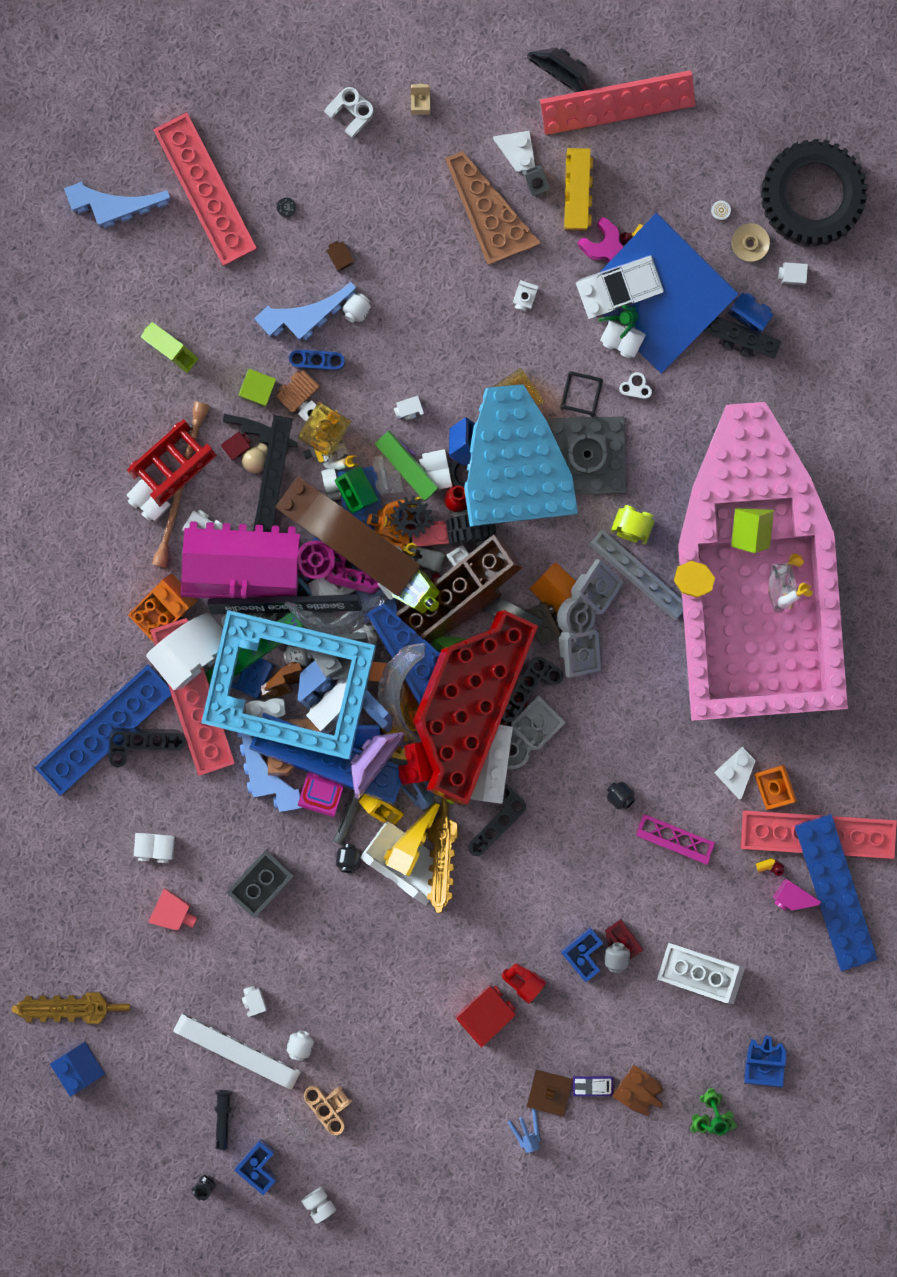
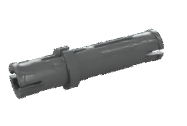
(351, 809)

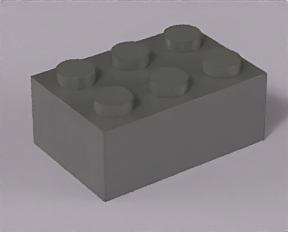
(260, 883)

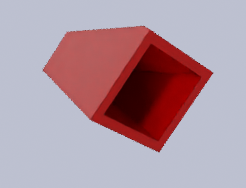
(486, 1015)

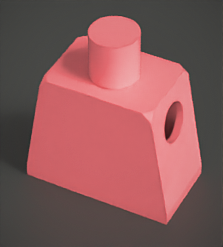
(172, 912)

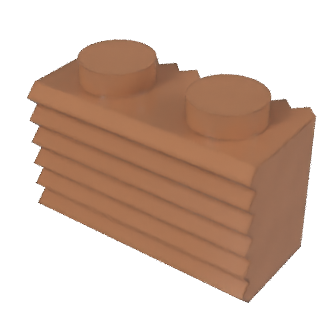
(297, 391)

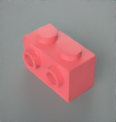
(434, 535)

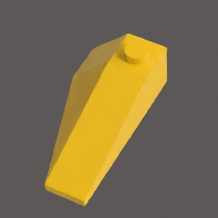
(404, 852)

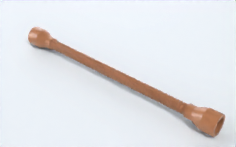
(161, 556)

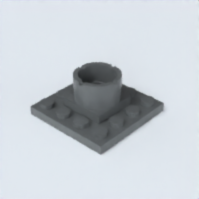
(606, 443)

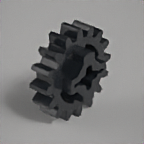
(405, 523)

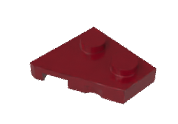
(620, 933)

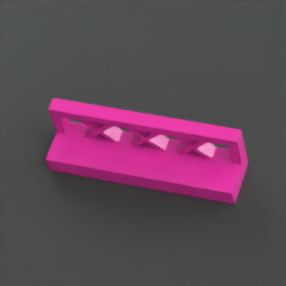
(671, 845)

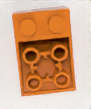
(162, 606)

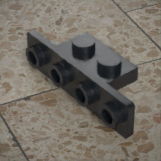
(742, 339)

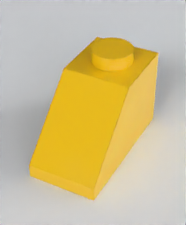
(381, 810)

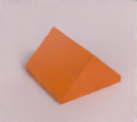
(554, 586)
(775, 787)

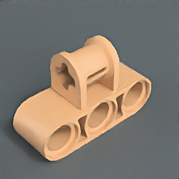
(332, 1102)

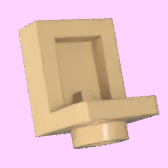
(420, 99)

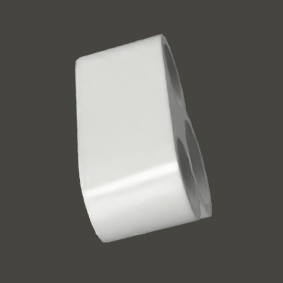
(635, 391)
(331, 488)

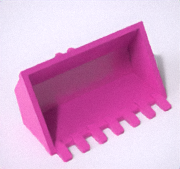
(239, 562)

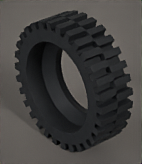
(792, 224)

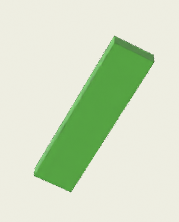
(407, 465)

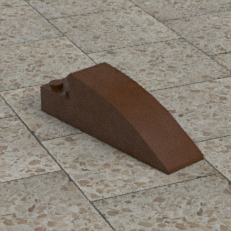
(348, 536)
(465, 589)

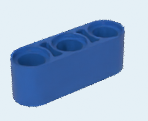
(307, 360)

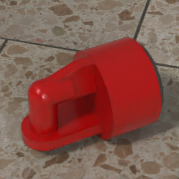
(528, 989)

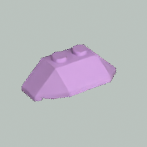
(372, 759)

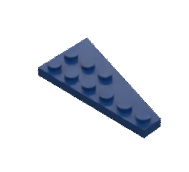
(395, 636)

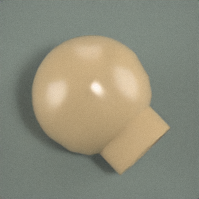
(254, 458)

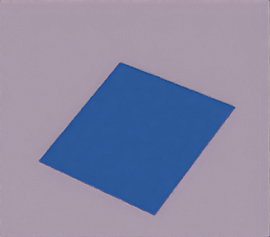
(691, 294)

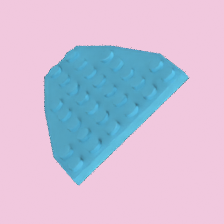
(515, 463)

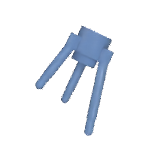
(424, 798)
(529, 1141)

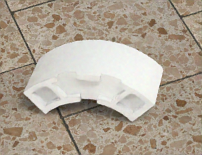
(187, 650)
(417, 882)

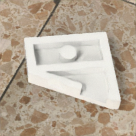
(517, 149)
(736, 772)

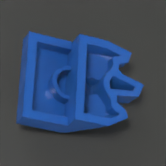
(253, 678)
(765, 1064)

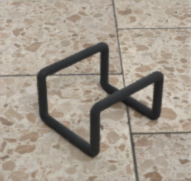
(563, 406)

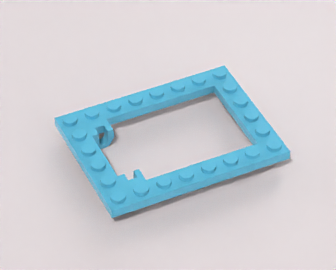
(227, 711)

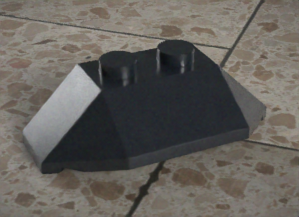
(562, 67)

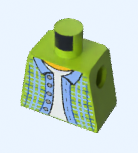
(420, 593)

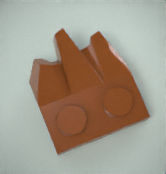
(282, 681)
(639, 1091)

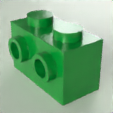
(356, 489)

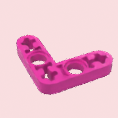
(342, 574)

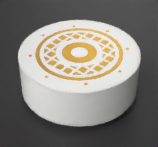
(721, 210)

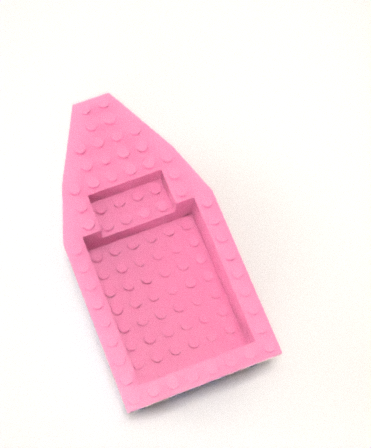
(737, 647)

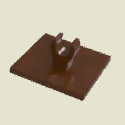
(549, 1092)

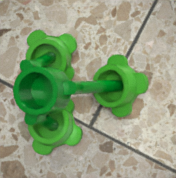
(720, 1124)

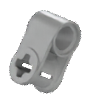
(430, 559)

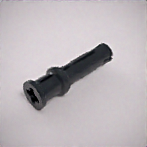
(222, 1109)

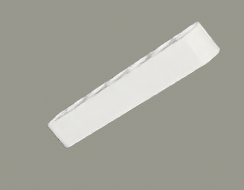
(236, 1052)

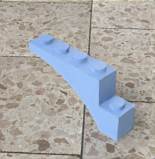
(109, 207)
(303, 319)
(261, 783)

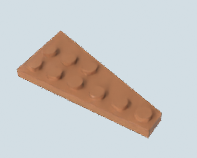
(492, 219)

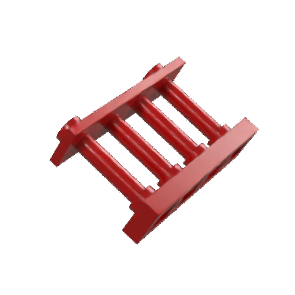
(176, 479)

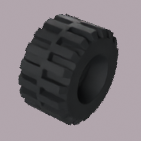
(461, 533)

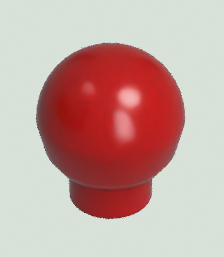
(455, 499)

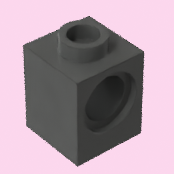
(533, 173)

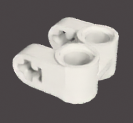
(359, 102)

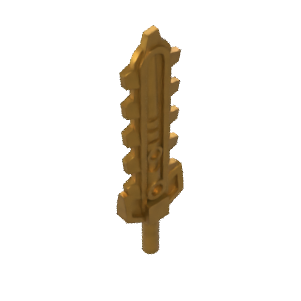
(442, 834)
(91, 1008)

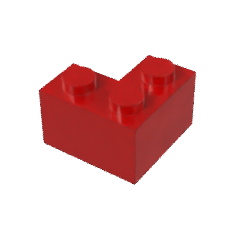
(418, 765)

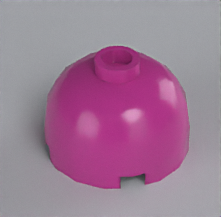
(315, 559)

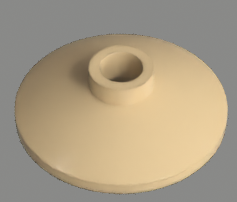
(757, 235)

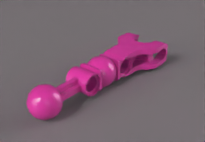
(607, 248)

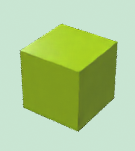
(256, 387)

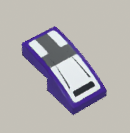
(592, 1085)

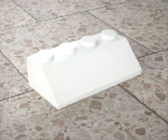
(493, 774)

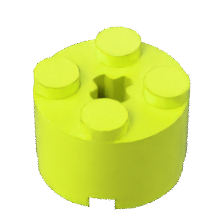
(633, 525)

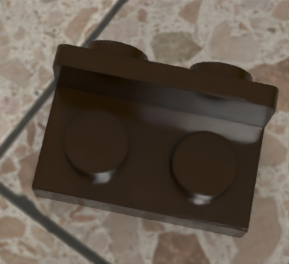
(549, 628)

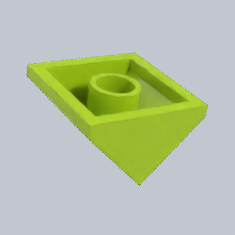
(752, 529)

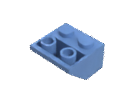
(313, 685)

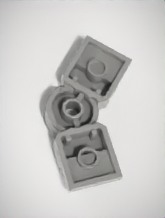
(576, 618)
(532, 730)

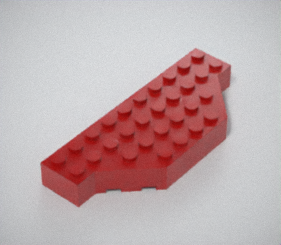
(468, 702)

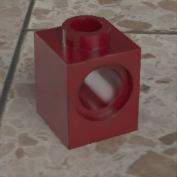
(236, 445)

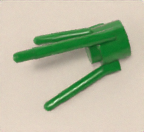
(627, 317)

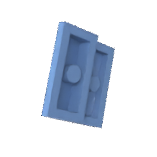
(377, 712)

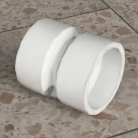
(318, 1204)

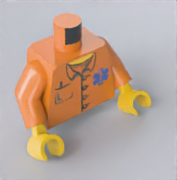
(384, 527)

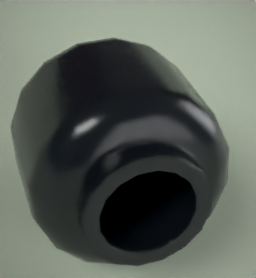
(620, 795)
(348, 858)

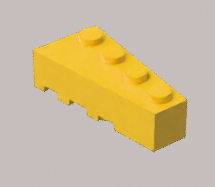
(577, 189)

